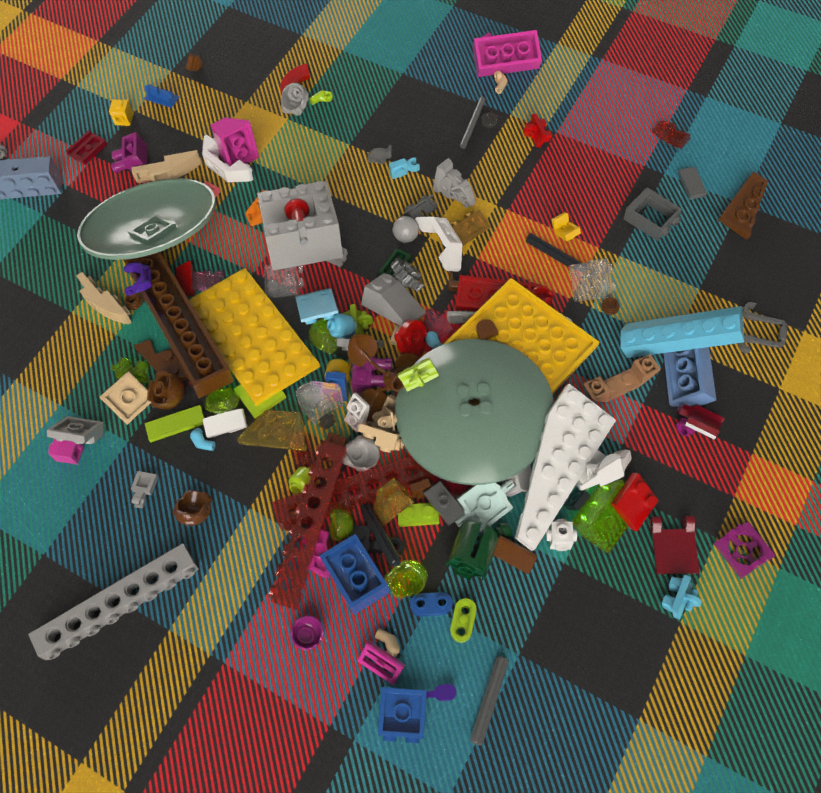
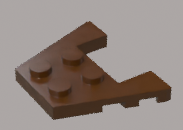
(162, 361)

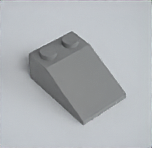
(391, 300)

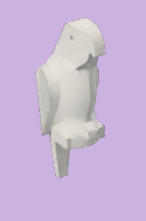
(607, 470)

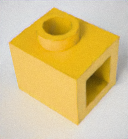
(121, 112)

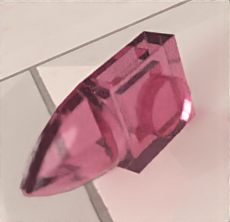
(437, 323)

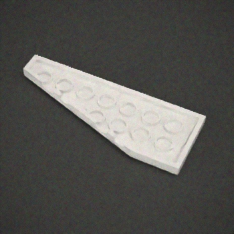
(567, 445)

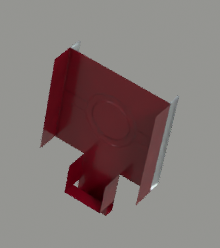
(701, 420)

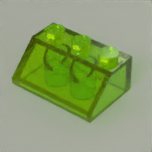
(599, 520)

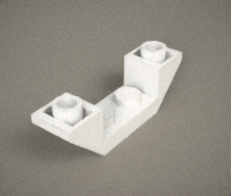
(236, 173)
(452, 254)

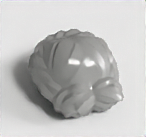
(293, 101)

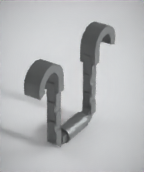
(752, 339)

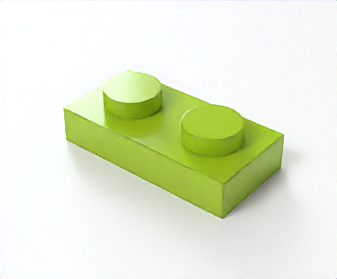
(418, 515)

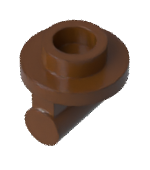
(194, 62)

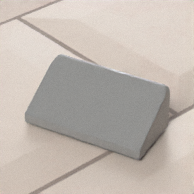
(458, 317)

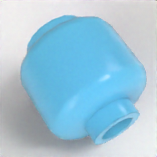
(341, 326)

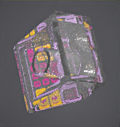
(319, 399)

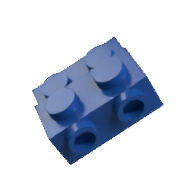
(402, 714)

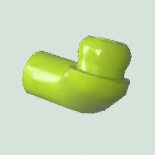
(322, 96)

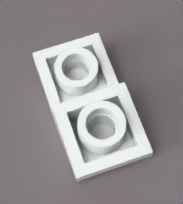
(357, 412)
(225, 422)

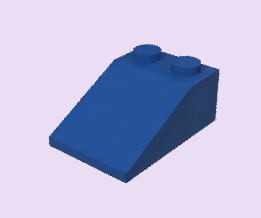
(354, 574)

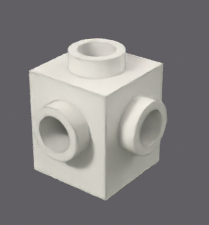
(561, 535)

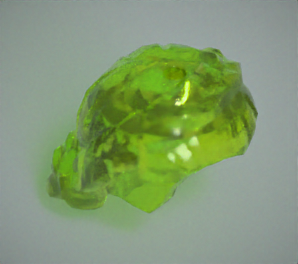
(322, 338)
(221, 401)
(406, 579)

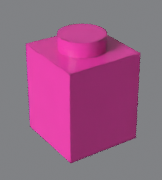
(65, 451)

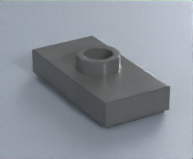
(444, 503)

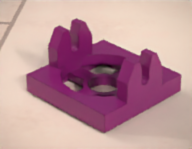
(746, 529)

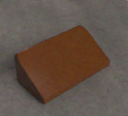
(515, 555)

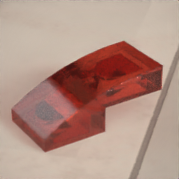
(667, 132)

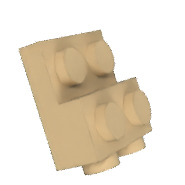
(385, 437)

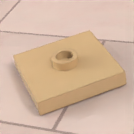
(126, 398)

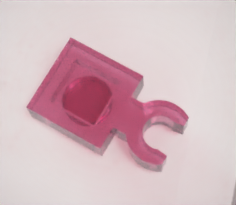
(205, 279)

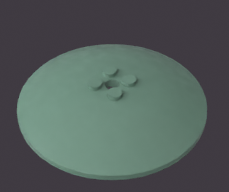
(146, 219)
(483, 440)

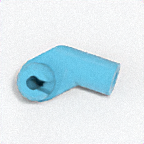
(433, 340)
(199, 441)

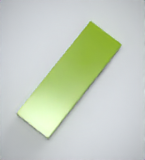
(174, 423)

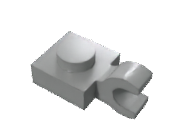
(143, 484)

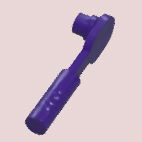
(443, 693)

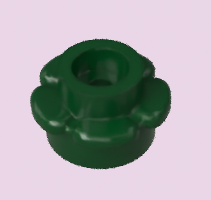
(503, 530)

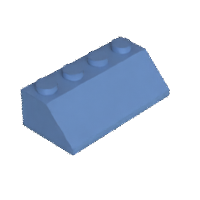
(689, 377)

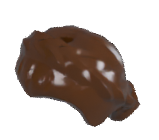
(192, 507)

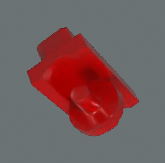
(536, 130)

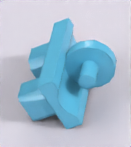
(677, 604)

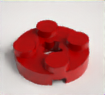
(414, 331)

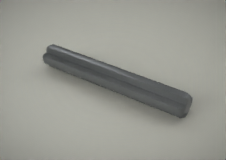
(489, 700)

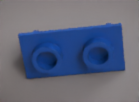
(160, 96)

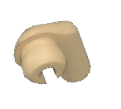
(501, 81)
(390, 641)

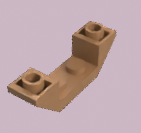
(631, 379)

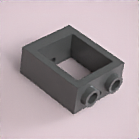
(658, 203)

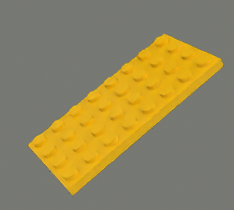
(253, 336)

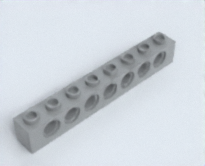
(44, 637)

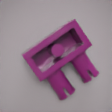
(132, 153)
(364, 376)

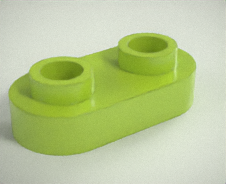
(463, 621)

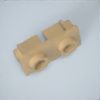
(385, 419)

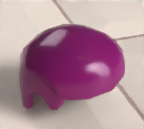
(307, 633)

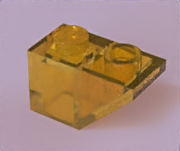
(391, 501)

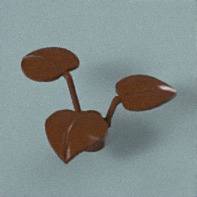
(360, 350)

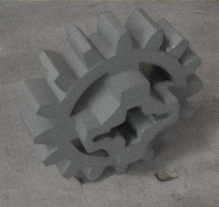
(407, 274)

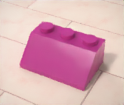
(235, 140)

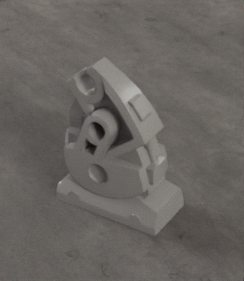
(452, 184)

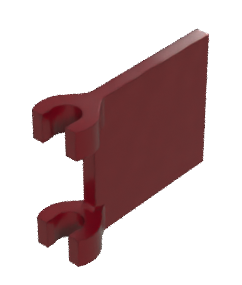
(675, 548)

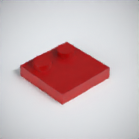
(634, 501)

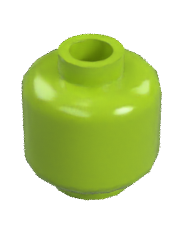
(298, 480)

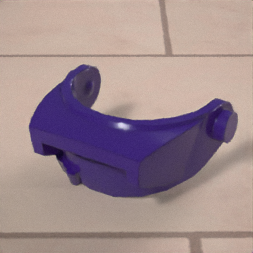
(144, 281)

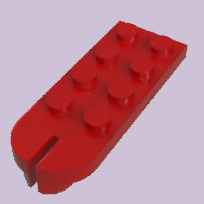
(476, 291)

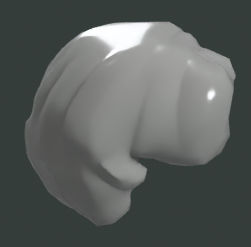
(362, 454)

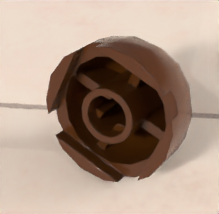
(165, 391)

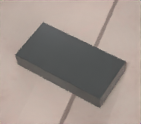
(692, 183)

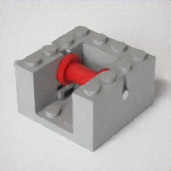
(300, 225)

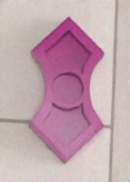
(322, 546)

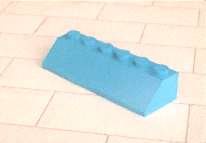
(683, 332)

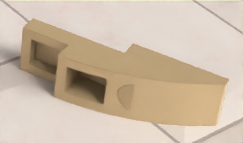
(173, 167)
(102, 301)

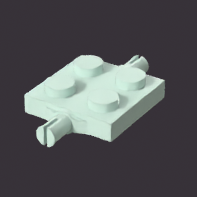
(485, 503)

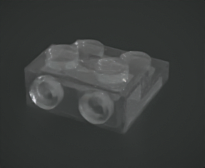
(592, 280)
(283, 281)

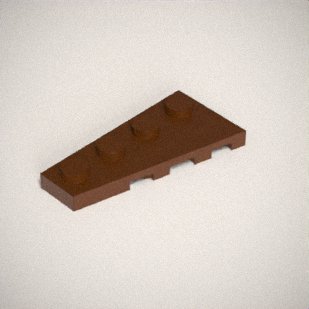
(743, 208)

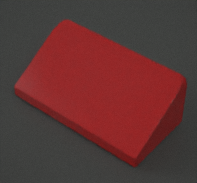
(184, 276)

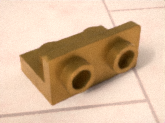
(470, 227)

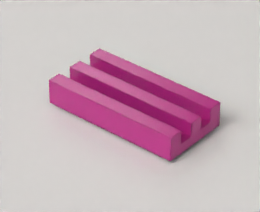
(385, 656)

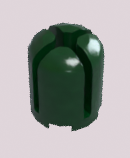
(463, 545)

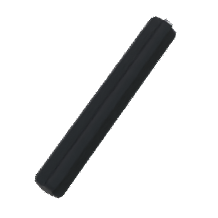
(550, 250)
(380, 535)

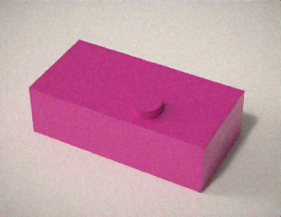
(507, 53)

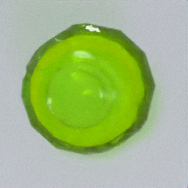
(341, 525)

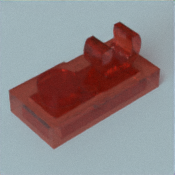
(303, 458)

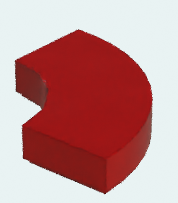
(295, 75)

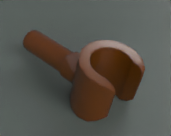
(453, 285)

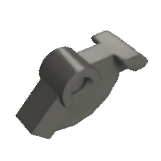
(380, 155)

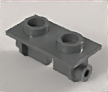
(425, 204)

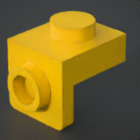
(564, 228)

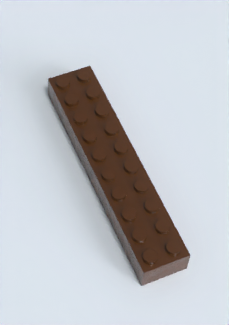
(182, 327)

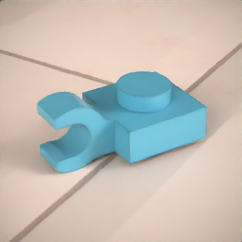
(401, 167)

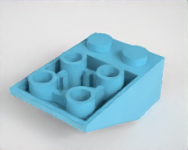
(316, 305)

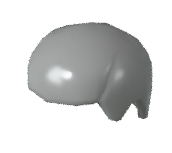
(405, 229)

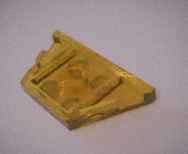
(276, 430)

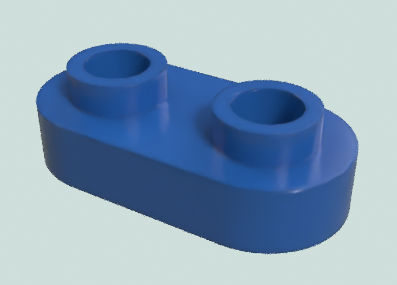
(431, 605)

